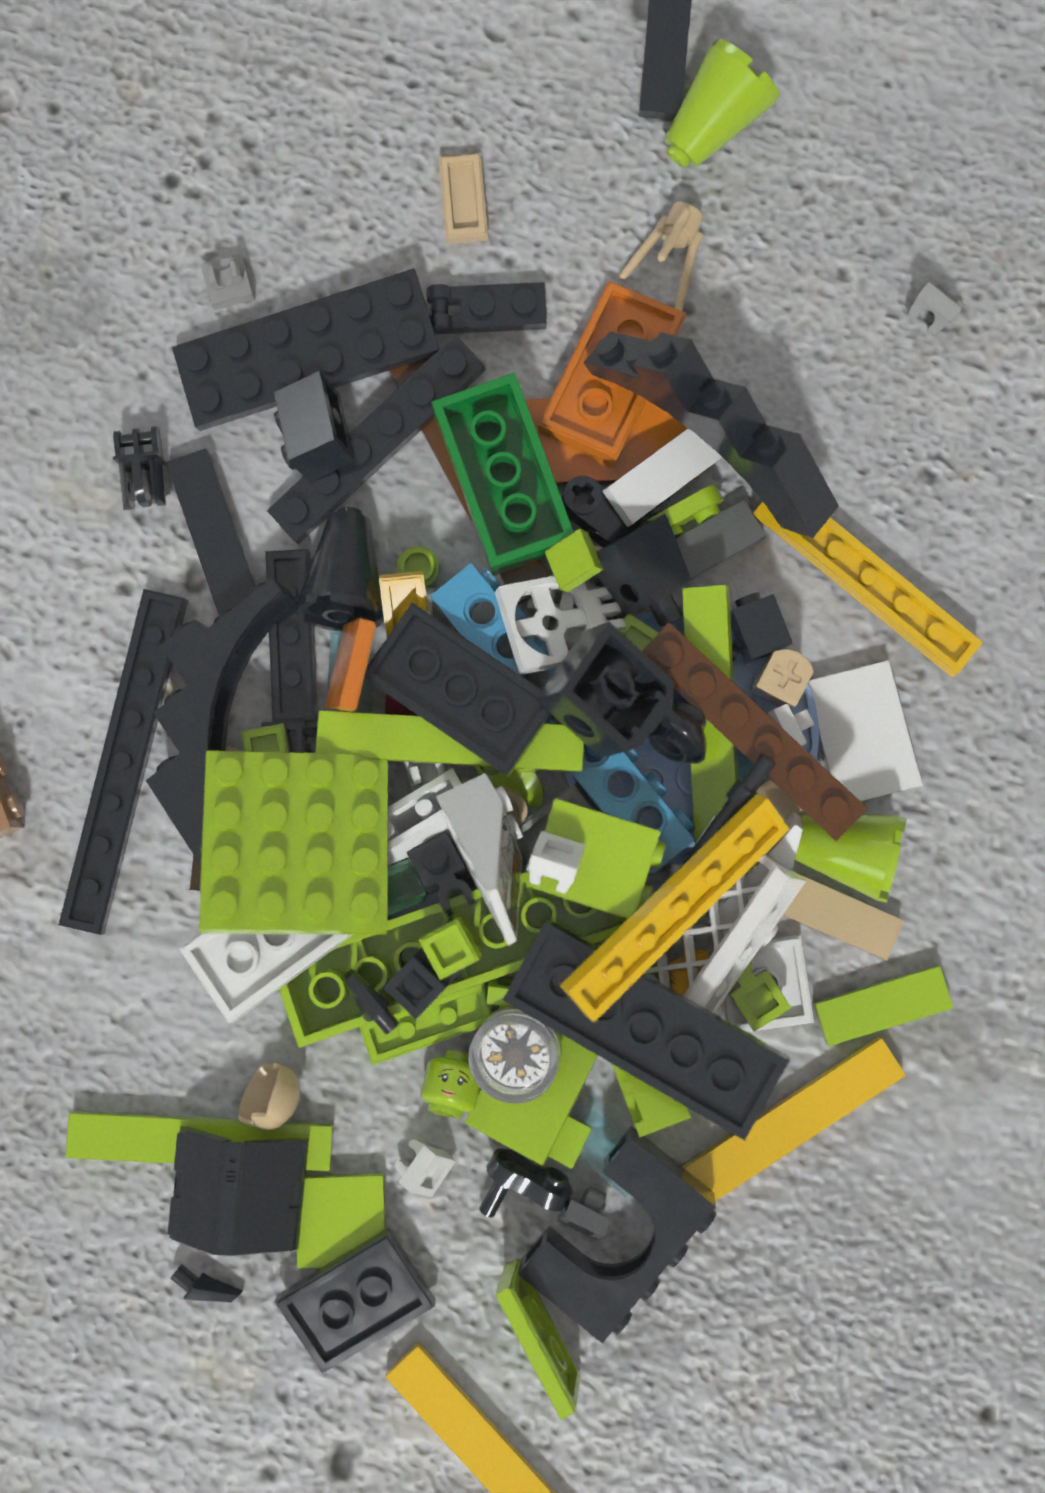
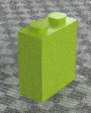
(612, 862)

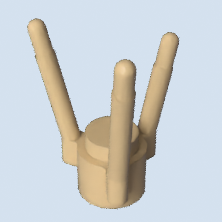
(677, 231)

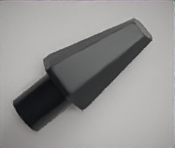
(370, 1002)
(204, 1287)

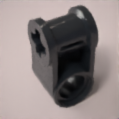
(597, 514)

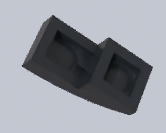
(418, 983)

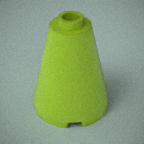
(718, 104)
(860, 858)

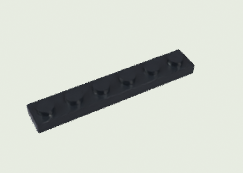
(379, 438)

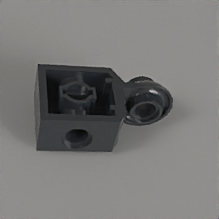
(620, 698)

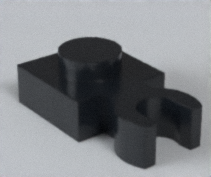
(440, 869)

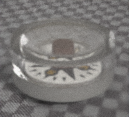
(514, 1056)

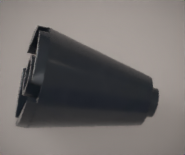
(342, 574)

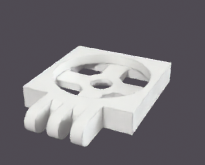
(587, 614)

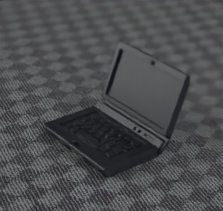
(237, 1193)

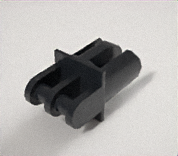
(140, 466)

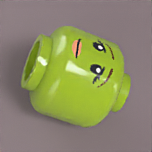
(449, 1085)

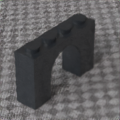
(604, 1293)

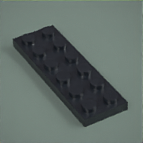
(339, 335)
(653, 1035)

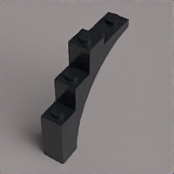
(726, 418)
(198, 715)

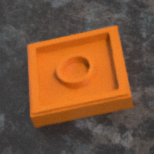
(350, 666)

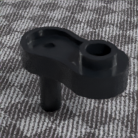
(512, 1171)

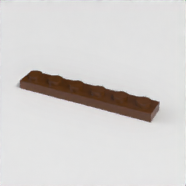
(755, 732)

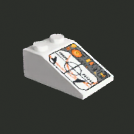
(487, 846)

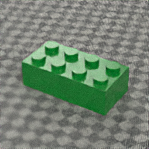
(502, 472)

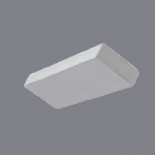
(660, 476)

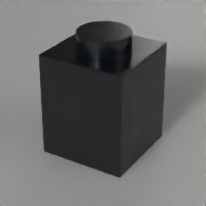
(759, 627)

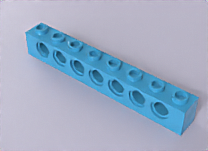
(457, 601)

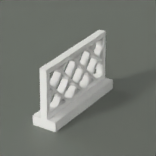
(741, 941)

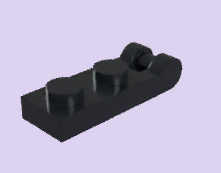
(488, 307)

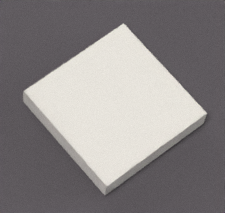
(787, 967)

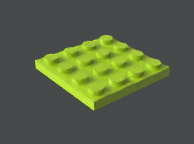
(294, 844)

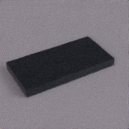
(458, 689)

